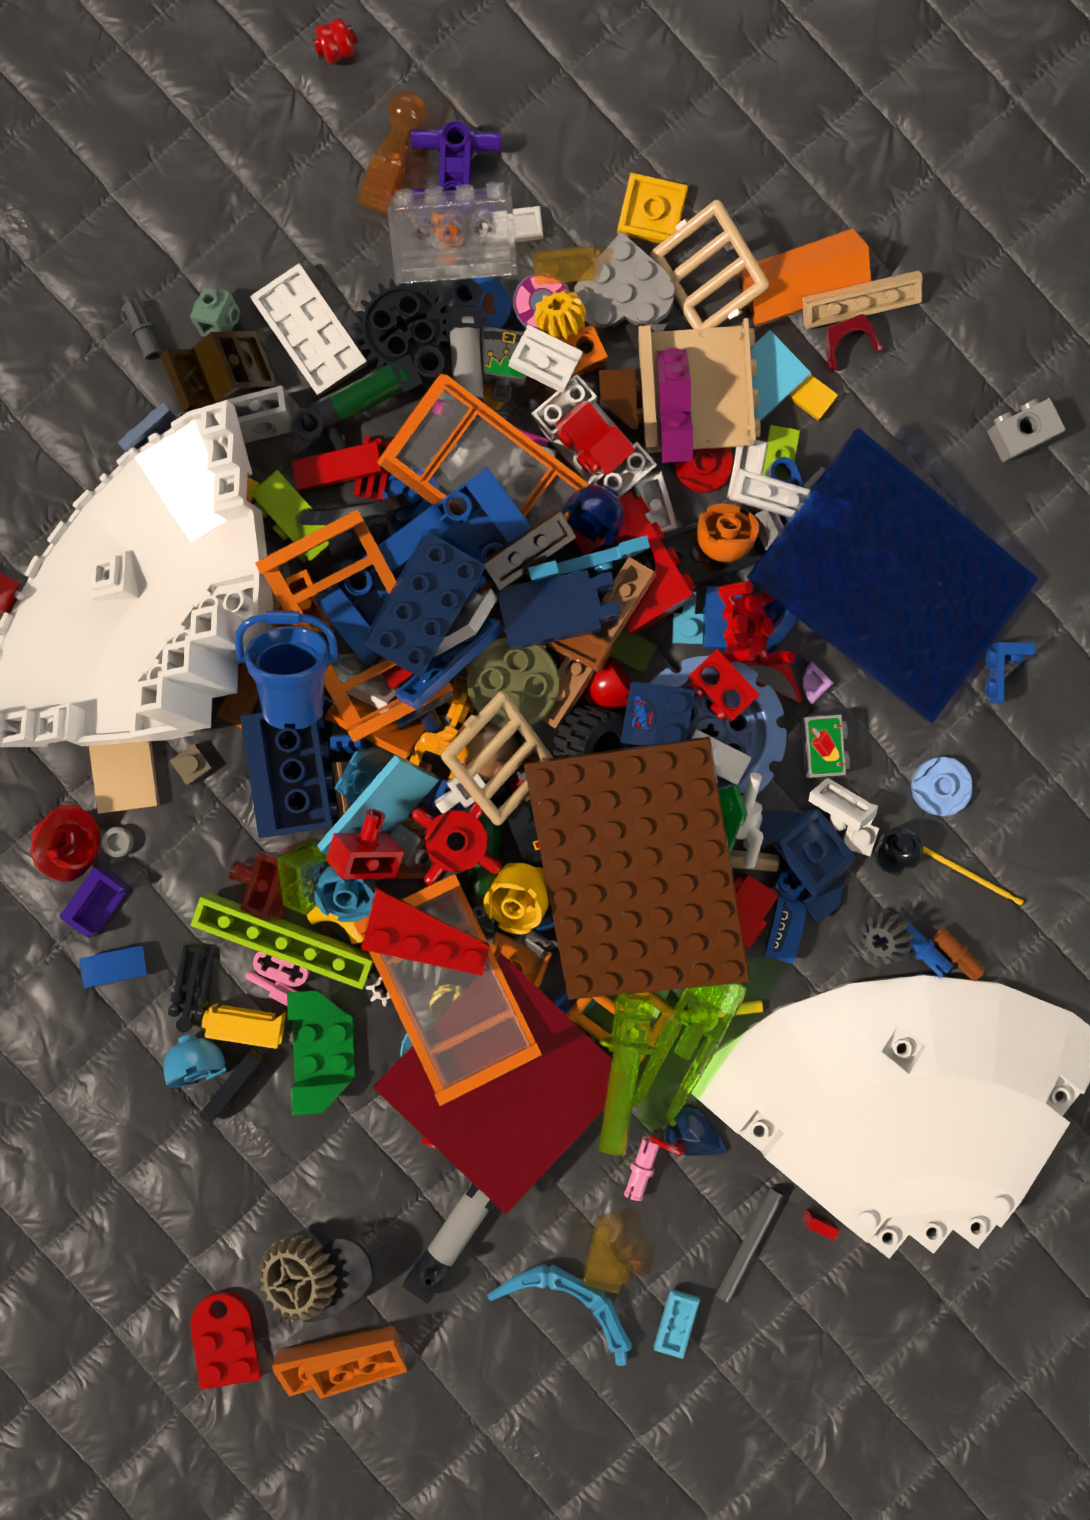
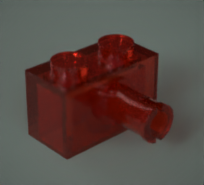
(263, 892)

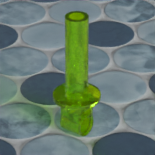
(627, 1043)

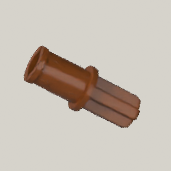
(958, 954)

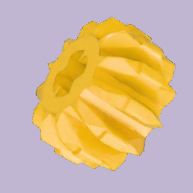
(560, 314)

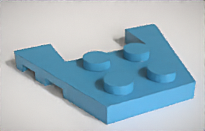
(598, 562)

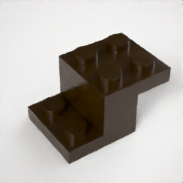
(218, 369)

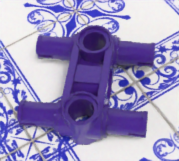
(454, 158)

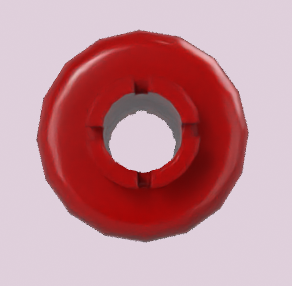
(335, 41)

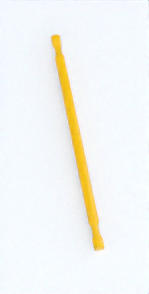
(971, 875)

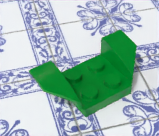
(321, 1051)

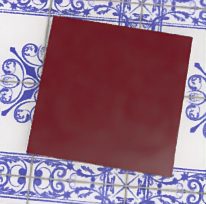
(520, 1121)

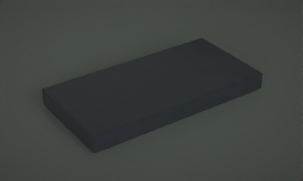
(699, 565)

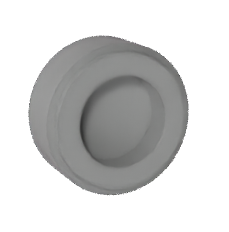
(117, 842)

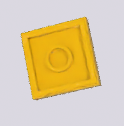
(651, 208)

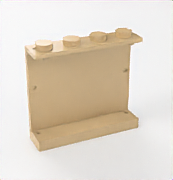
(719, 384)

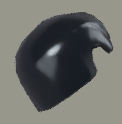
(898, 850)

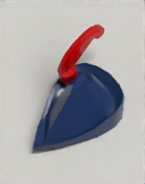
(691, 1135)

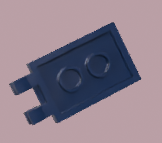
(555, 608)

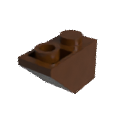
(618, 398)

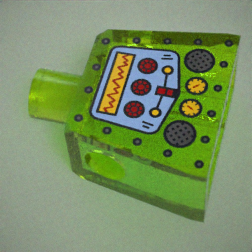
(299, 876)

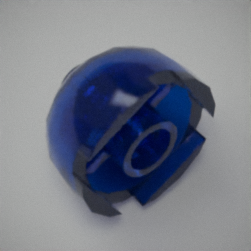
(595, 513)

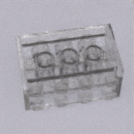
(450, 254)

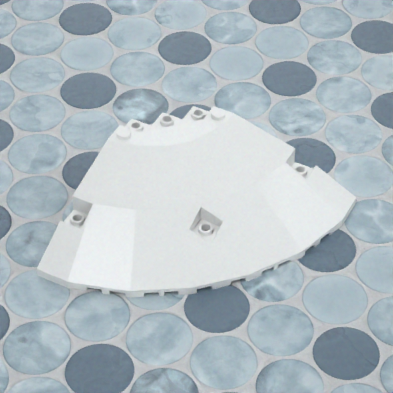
(140, 596)
(913, 1135)

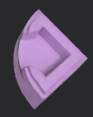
(814, 683)

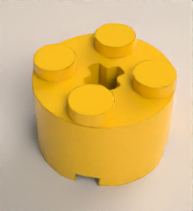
(518, 898)

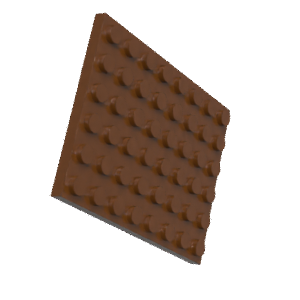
(638, 869)

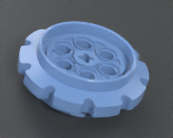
(760, 734)

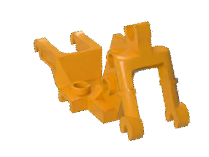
(458, 711)

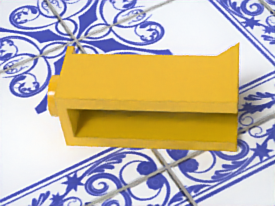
(244, 1026)

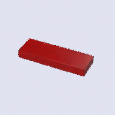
(337, 466)

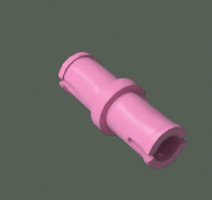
(641, 1169)

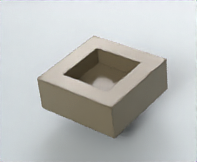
(191, 764)

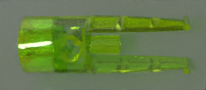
(713, 999)

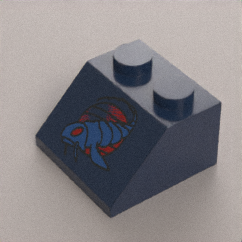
(656, 714)

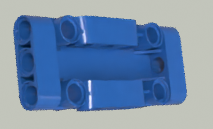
(486, 524)

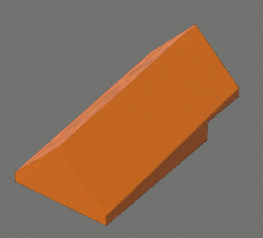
(807, 271)
(340, 1362)

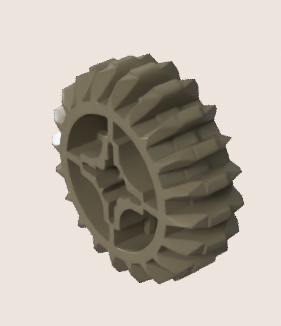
(297, 1277)

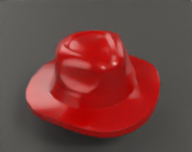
(65, 843)

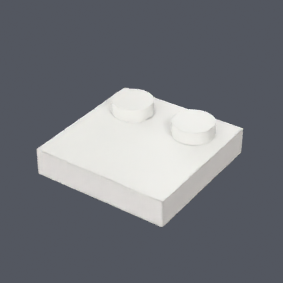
(469, 619)

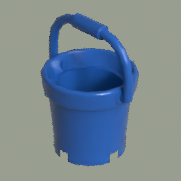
(288, 666)

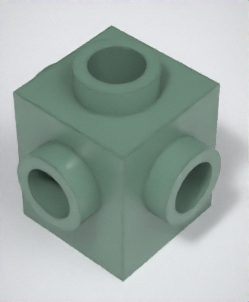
(214, 311)

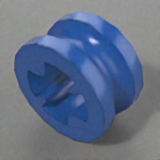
(784, 889)

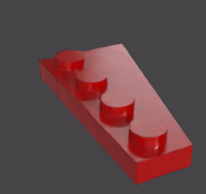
(413, 935)

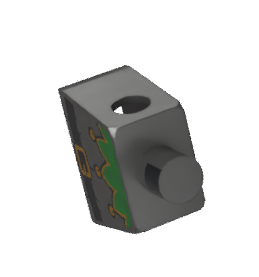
(496, 352)

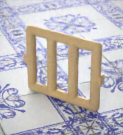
(745, 260)
(466, 774)

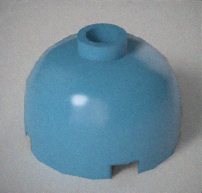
(344, 898)
(192, 1061)

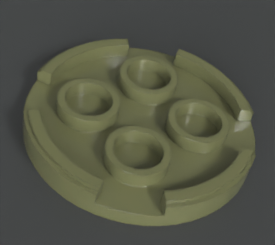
(523, 674)

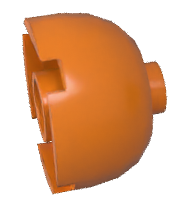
(726, 532)

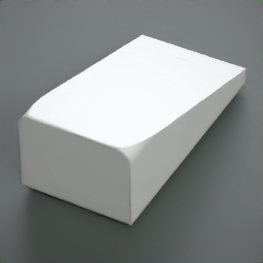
(655, 494)

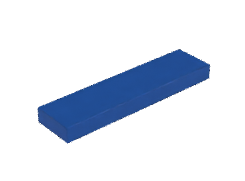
(447, 665)

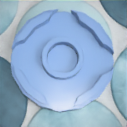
(941, 786)

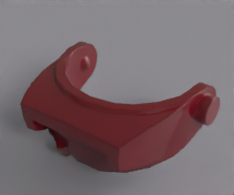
(837, 331)

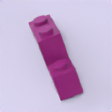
(675, 405)

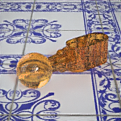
(387, 164)

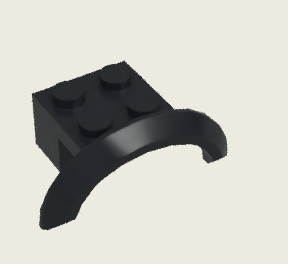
(347, 547)

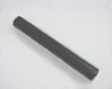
(749, 1245)

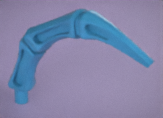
(593, 1298)

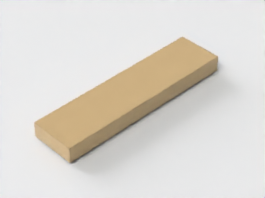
(862, 299)

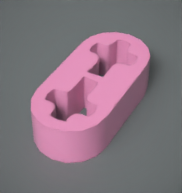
(279, 974)

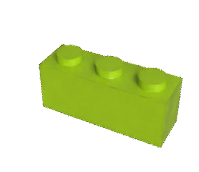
(283, 504)

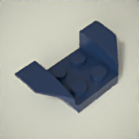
(813, 854)

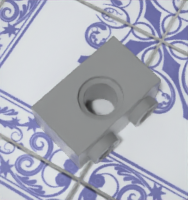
(264, 414)
(1043, 426)

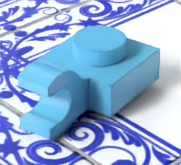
(688, 626)

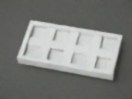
(309, 330)

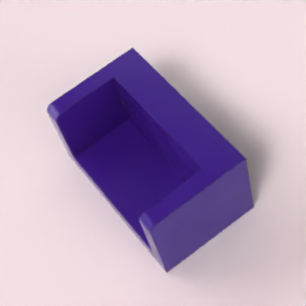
(95, 901)

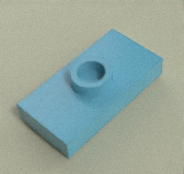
(676, 1323)

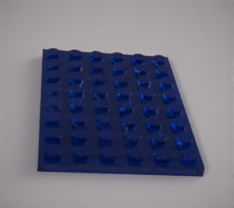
(892, 576)

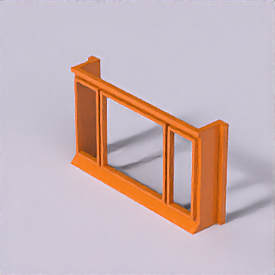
(269, 565)

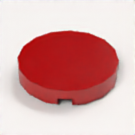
(707, 470)

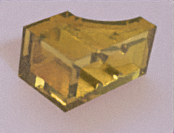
(604, 1265)

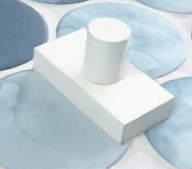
(729, 762)
(843, 806)

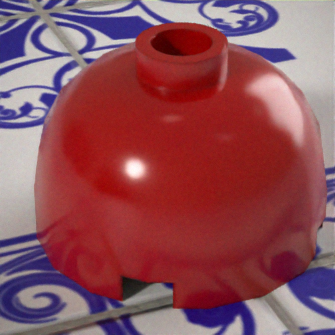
(609, 687)

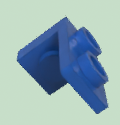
(995, 662)

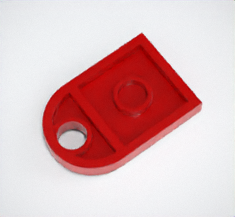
(225, 1343)

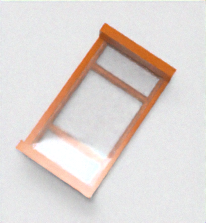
(457, 436)
(458, 1021)

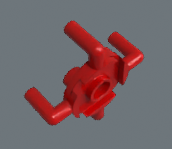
(748, 626)
(443, 855)

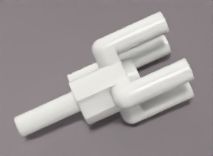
(749, 831)

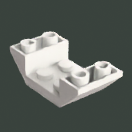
(559, 405)

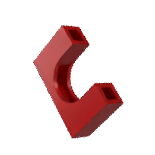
(669, 588)

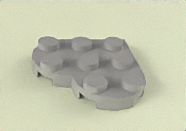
(626, 287)

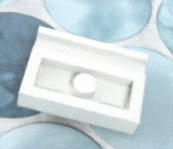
(545, 358)

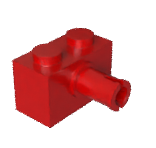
(367, 852)

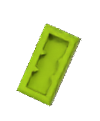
(781, 443)

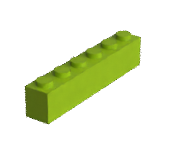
(284, 941)

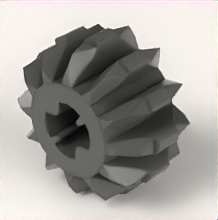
(886, 937)

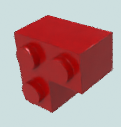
(596, 443)
(753, 903)

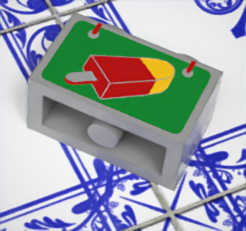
(824, 746)

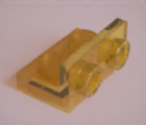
(563, 265)

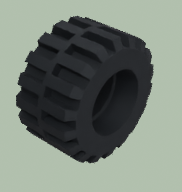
(589, 731)

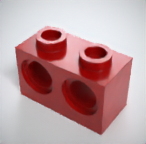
(728, 680)

